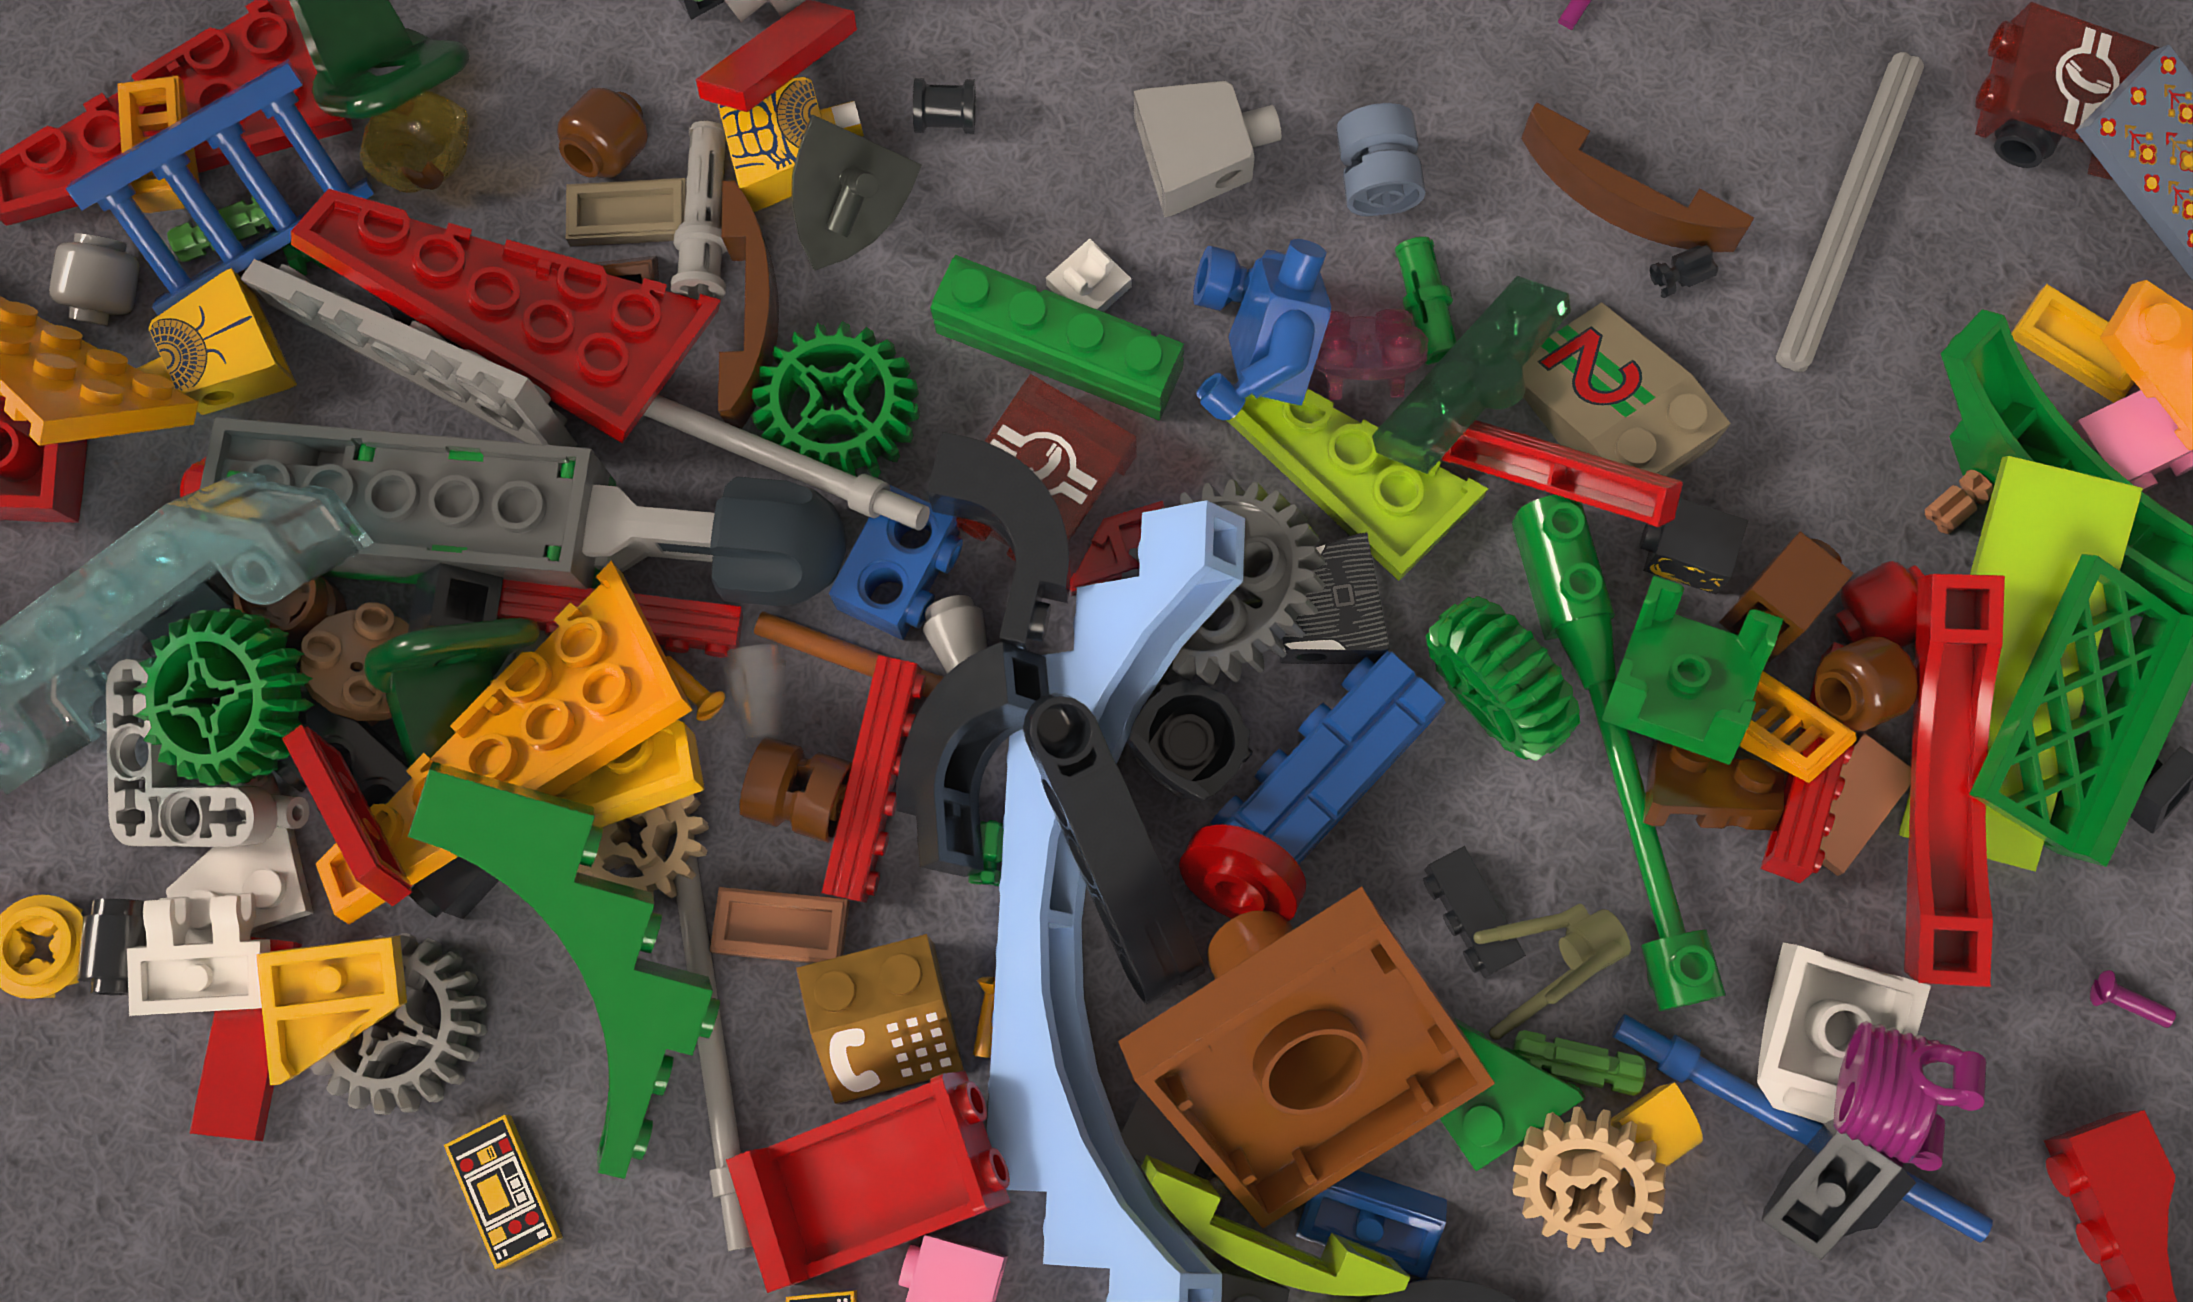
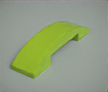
(1343, 1266)

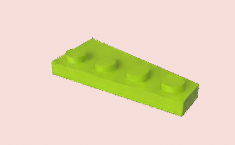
(1359, 489)

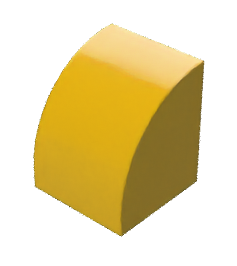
(1665, 1119)

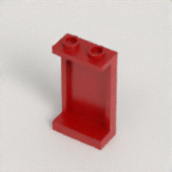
(869, 1181)

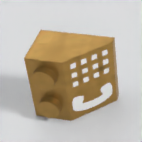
(880, 1018)

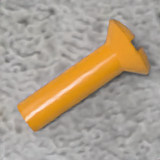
(707, 703)
(984, 1031)

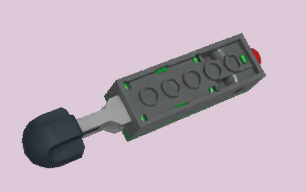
(530, 511)

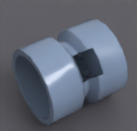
(1380, 159)

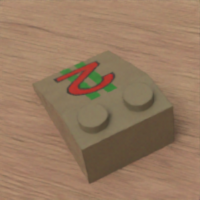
(1620, 396)

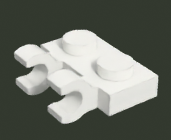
(196, 976)

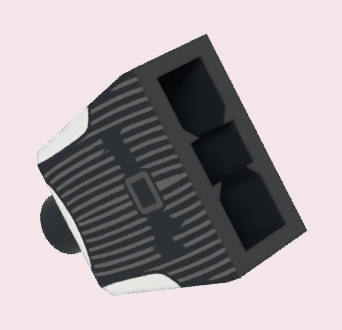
(1348, 607)

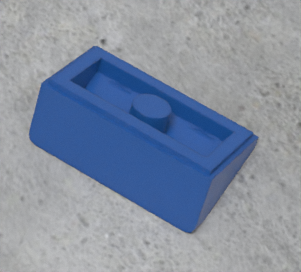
(1380, 1217)

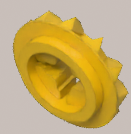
(45, 917)

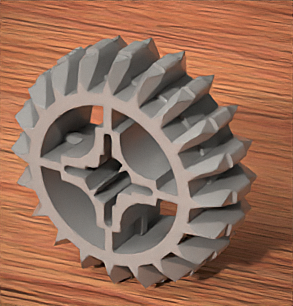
(384, 1047)

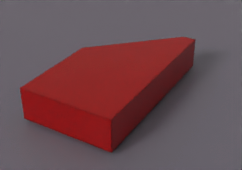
(1110, 548)

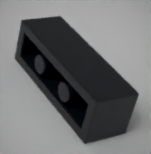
(1470, 910)

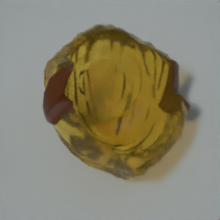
(416, 143)

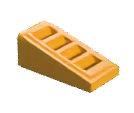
(152, 194)
(1798, 712)

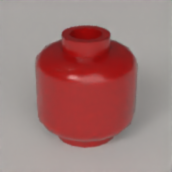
(1881, 604)

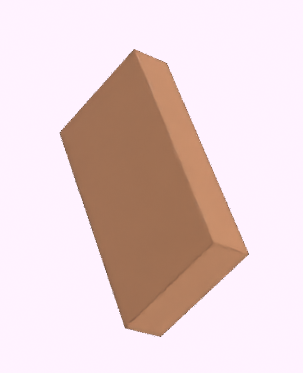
(1871, 789)
(779, 925)

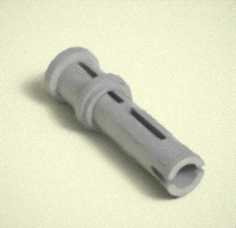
(701, 232)

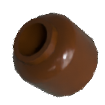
(602, 133)
(1866, 683)

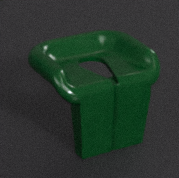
(356, 35)
(431, 698)

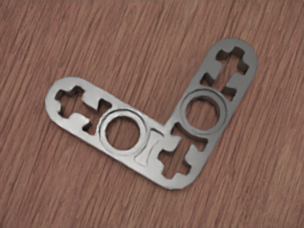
(162, 798)

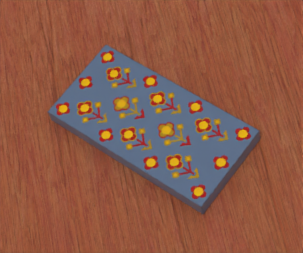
(2147, 146)

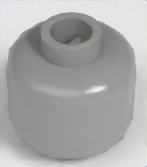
(94, 278)

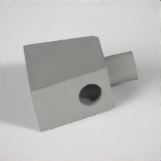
(1199, 140)

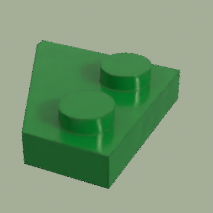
(1504, 1112)

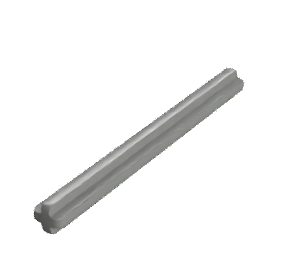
(1849, 213)

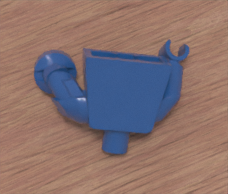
(1275, 327)

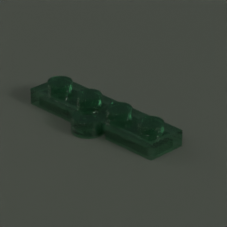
(1474, 375)

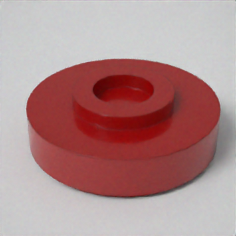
(1241, 872)

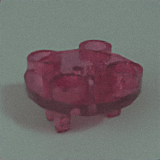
(1371, 349)

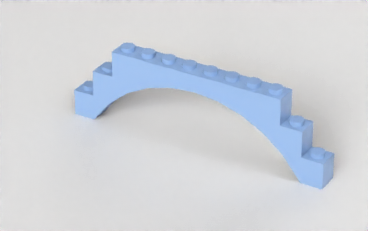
(1044, 1079)

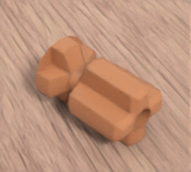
(1958, 504)

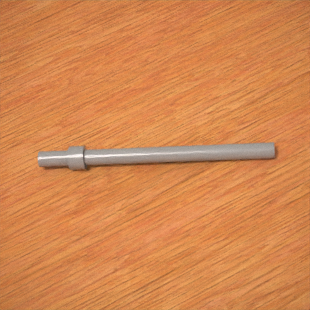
(863, 493)
(713, 1060)

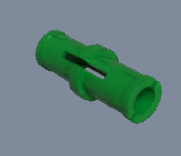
(1426, 295)

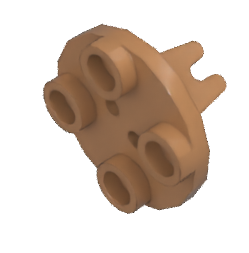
(337, 649)

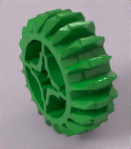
(863, 366)
(199, 665)
(1503, 678)

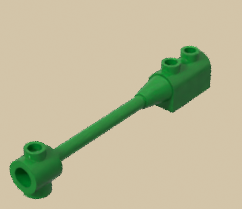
(1573, 592)

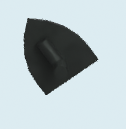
(845, 191)

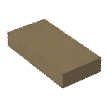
(624, 211)

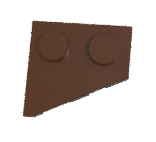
(1719, 793)

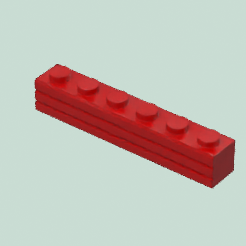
(1567, 473)
(674, 621)
(872, 780)
(1796, 841)

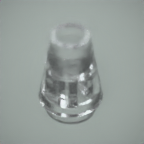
(758, 688)

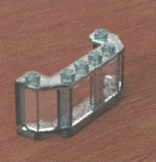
(249, 529)

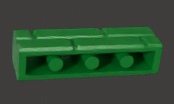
(1057, 337)

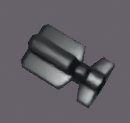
(1687, 268)

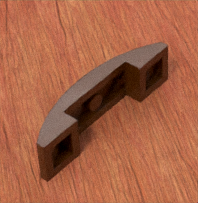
(1623, 201)
(741, 369)

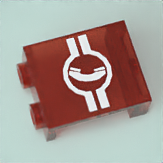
(2054, 73)
(1064, 446)

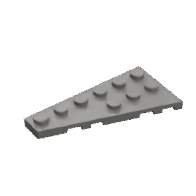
(416, 354)

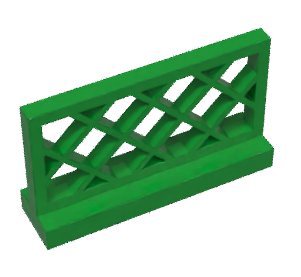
(2123, 727)

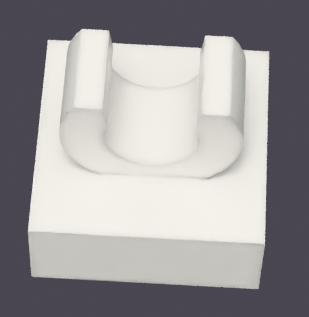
(1089, 278)

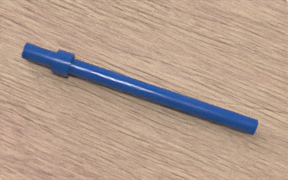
(1683, 1061)

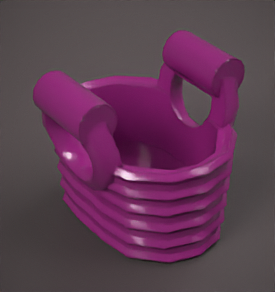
(1891, 1101)

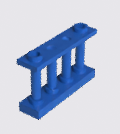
(167, 159)

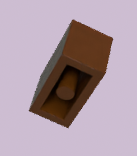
(1792, 588)

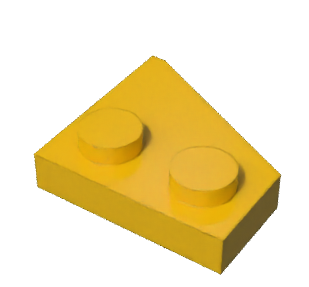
(325, 998)

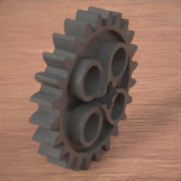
(1272, 534)

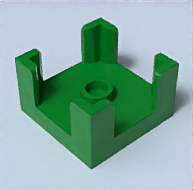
(1689, 678)

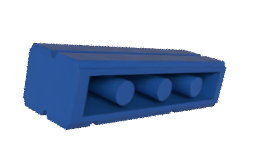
(1339, 758)

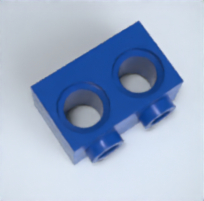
(881, 559)

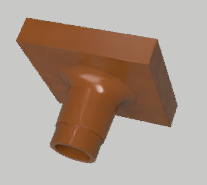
(1304, 1054)

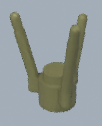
(1588, 947)

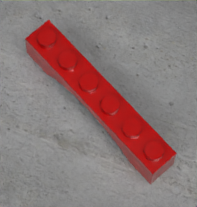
(1947, 850)
(2123, 1201)

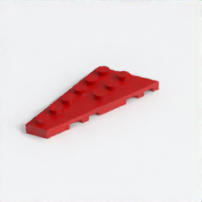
(210, 66)
(559, 320)

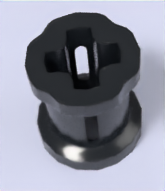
(944, 106)

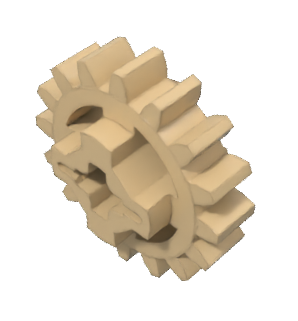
(658, 827)
(1589, 1179)

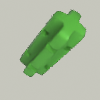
(243, 219)
(1583, 1062)

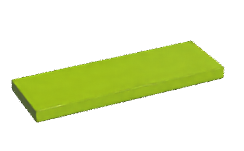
(2034, 537)

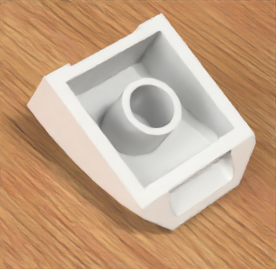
(1812, 1018)

